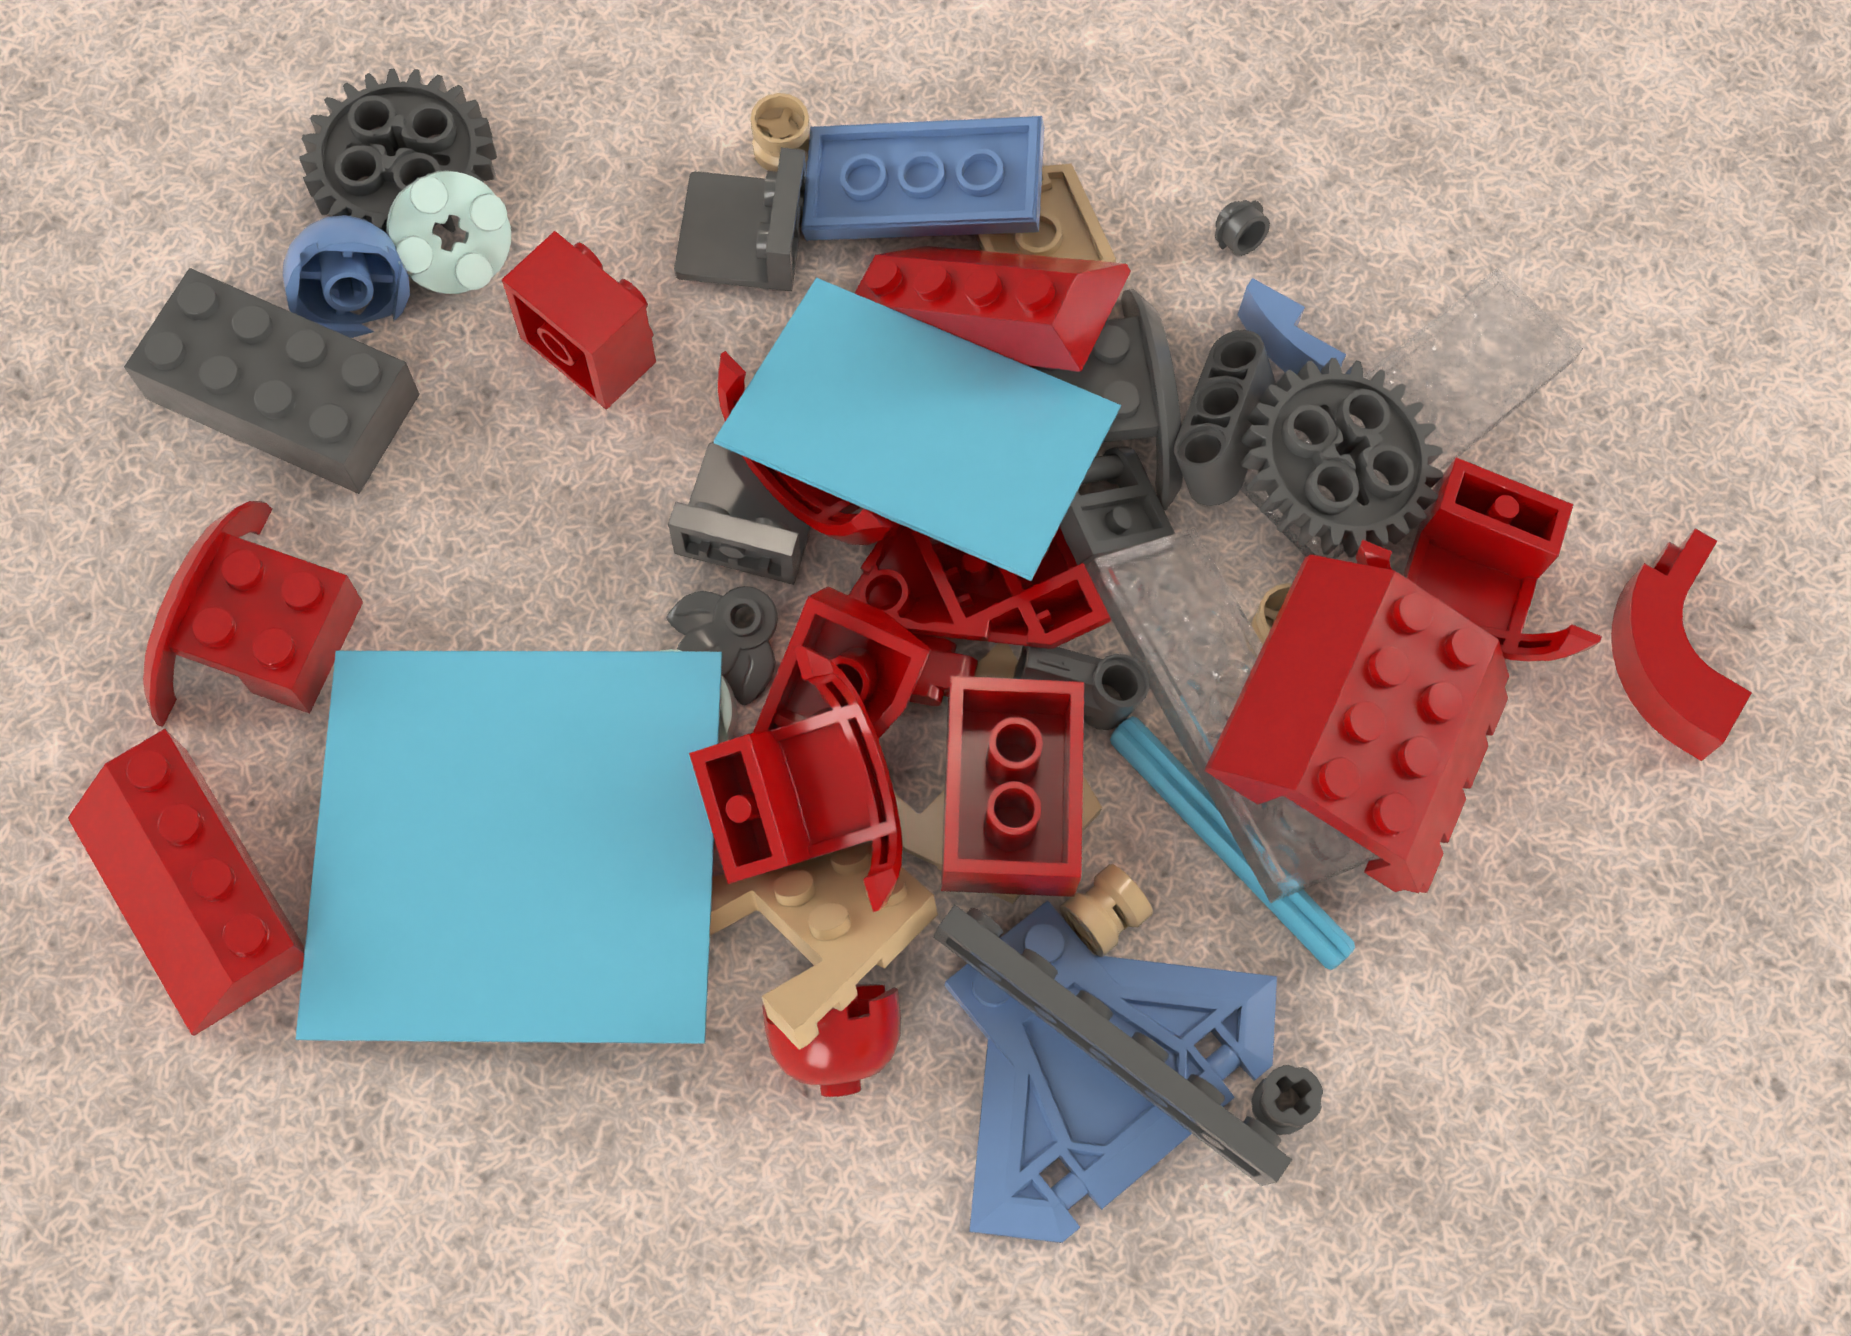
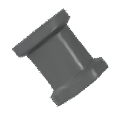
(1282, 1080)

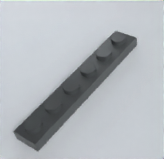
(1132, 1059)

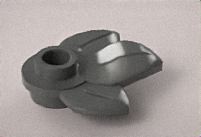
(711, 627)

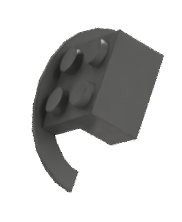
(1136, 370)

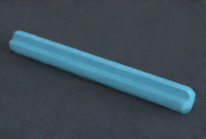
(1195, 806)

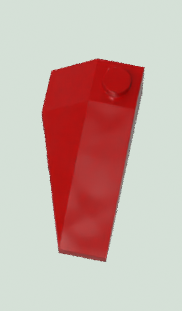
(865, 644)

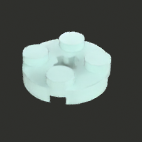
(480, 214)

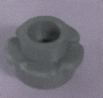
(1241, 227)

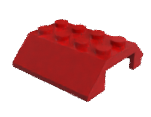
(1367, 714)

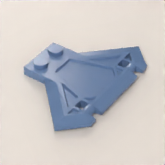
(1058, 1102)

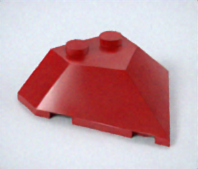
(959, 596)

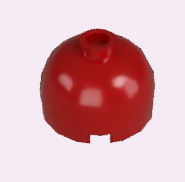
(849, 1043)

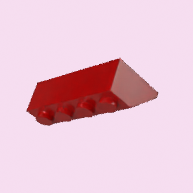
(1010, 303)
(185, 882)

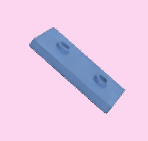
(924, 179)

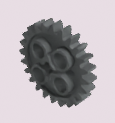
(398, 151)
(1341, 457)

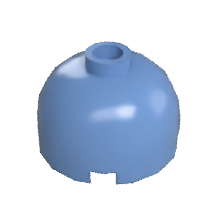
(338, 269)

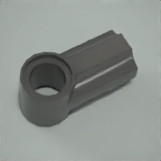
(1116, 670)

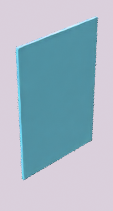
(920, 427)

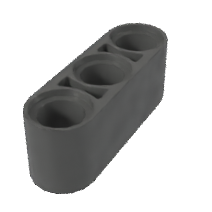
(1216, 419)

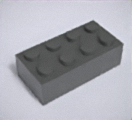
(273, 380)

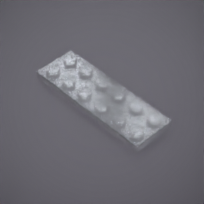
(1468, 373)
(1197, 657)

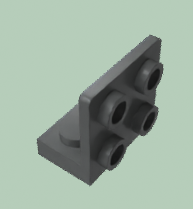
(743, 226)
(737, 521)

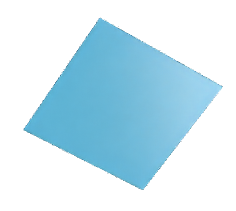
(513, 849)

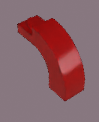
(1656, 661)

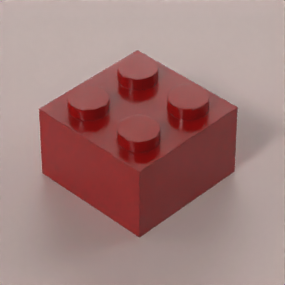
(581, 318)

